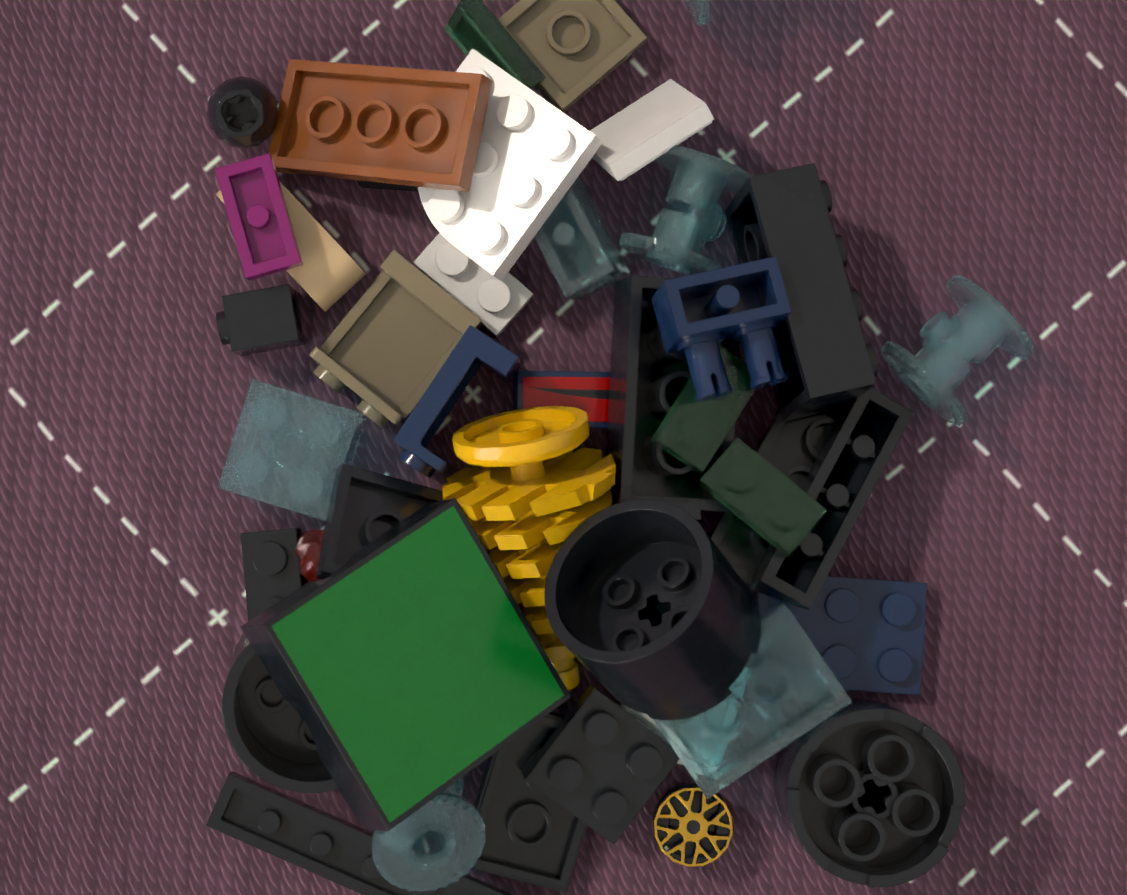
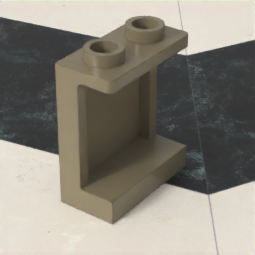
(393, 341)

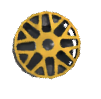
(691, 825)

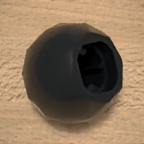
(242, 112)

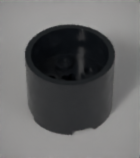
(652, 609)
(268, 730)
(915, 811)

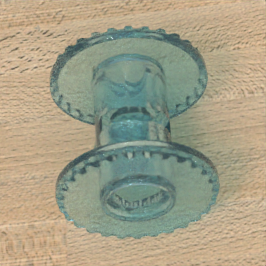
(690, 212)
(953, 344)
(431, 844)

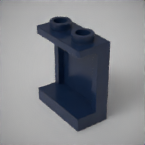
(469, 354)

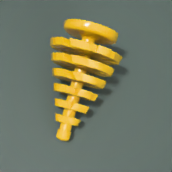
(529, 499)

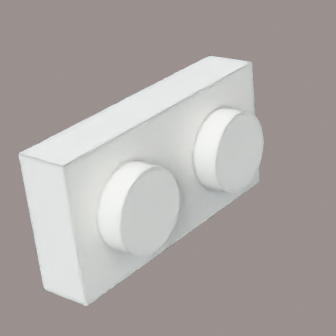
(472, 286)

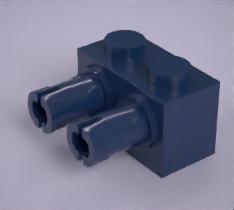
(720, 305)

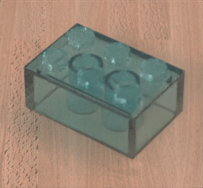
(771, 704)

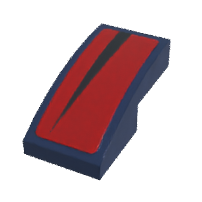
(565, 388)

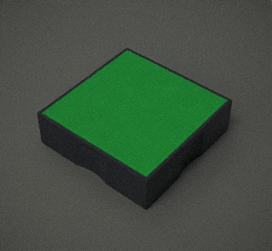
(408, 664)

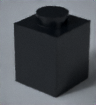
(260, 320)

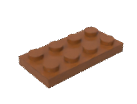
(380, 124)

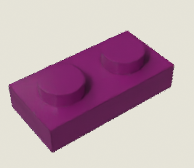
(258, 216)

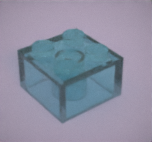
(290, 449)

